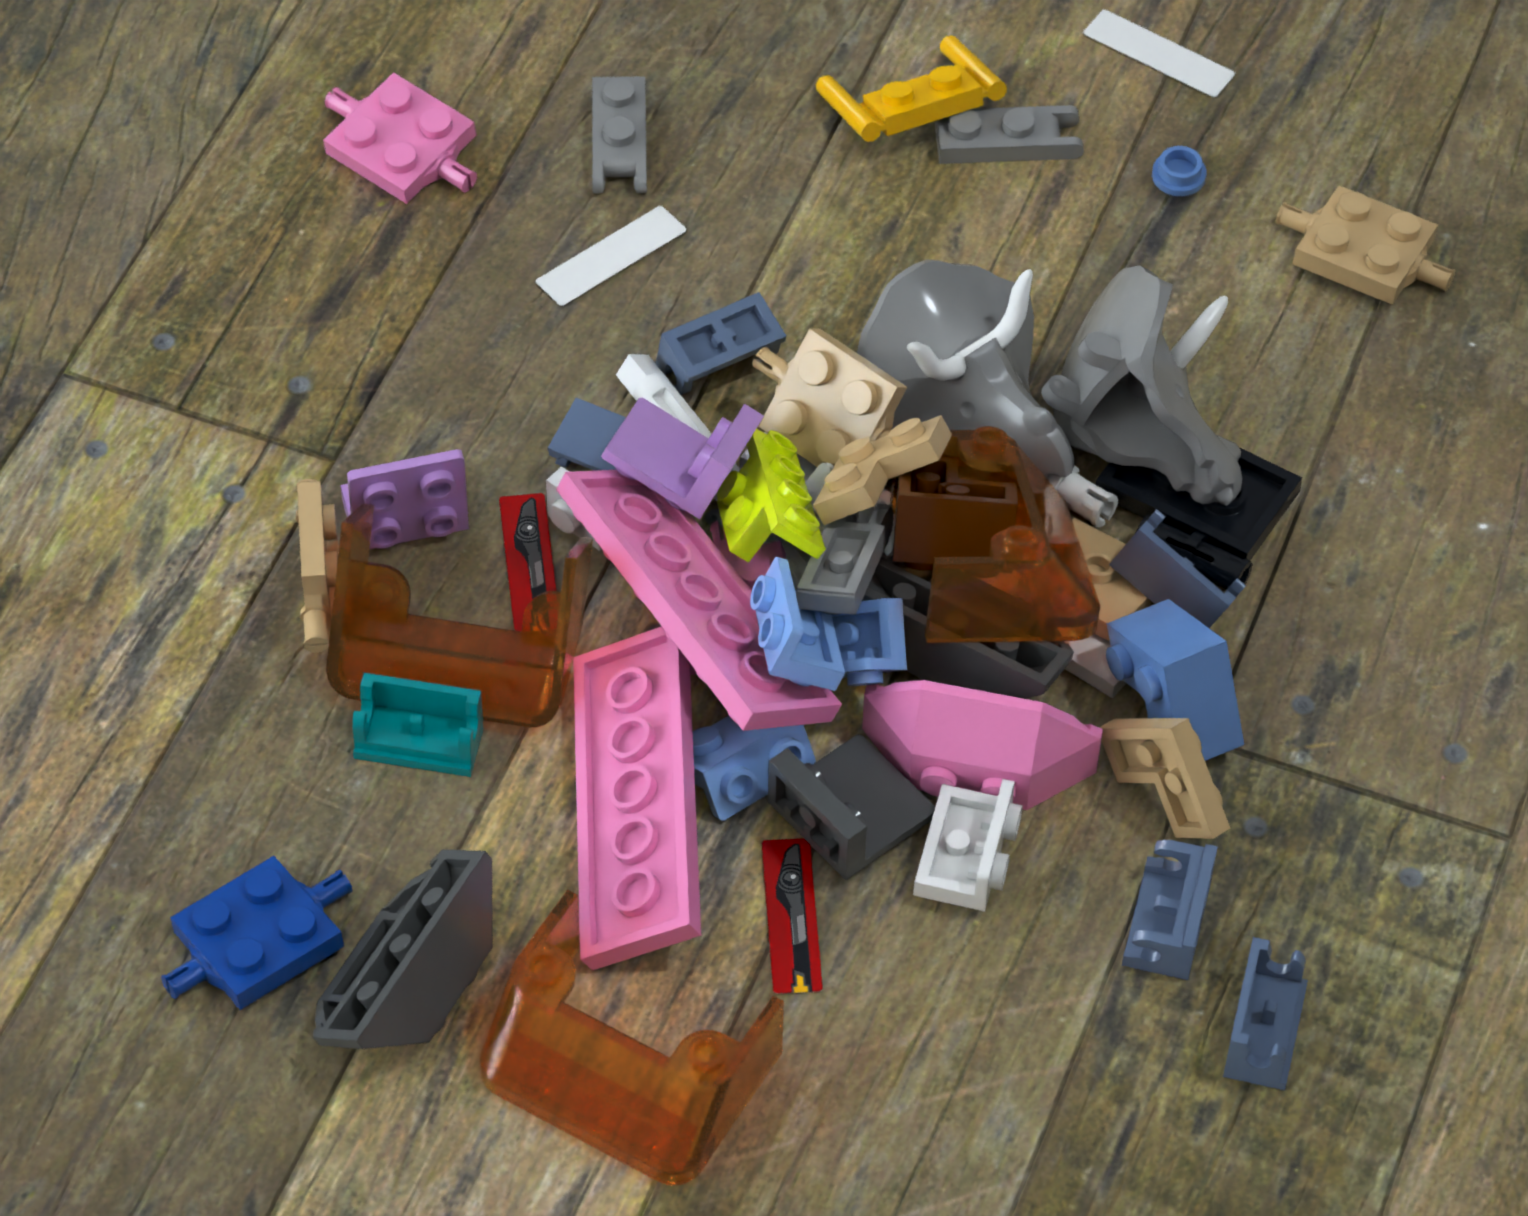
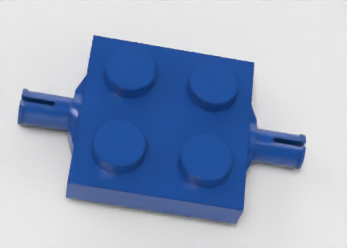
(256, 932)

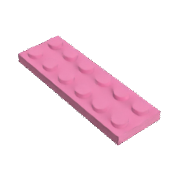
(692, 597)
(635, 799)

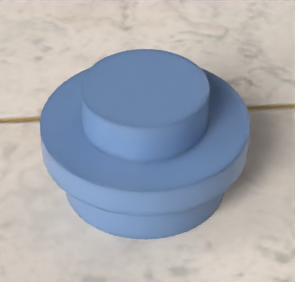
(1179, 171)

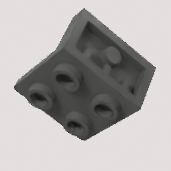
(847, 803)

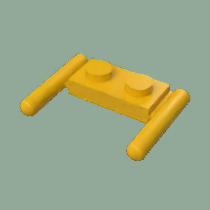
(918, 100)

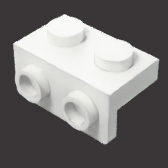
(965, 846)

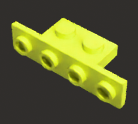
(768, 499)

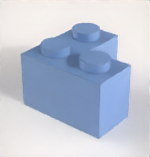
(1178, 671)

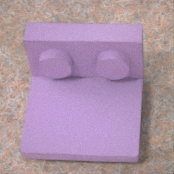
(677, 458)
(411, 497)

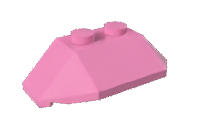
(979, 739)

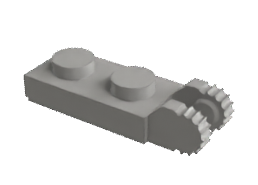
(847, 565)

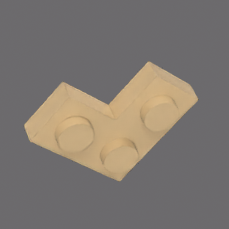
(868, 465)
(1171, 757)

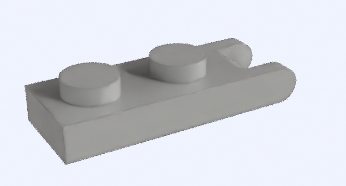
(619, 131)
(1008, 135)

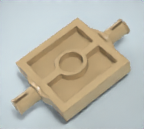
(1365, 245)
(827, 397)
(318, 563)

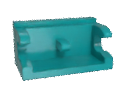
(418, 724)

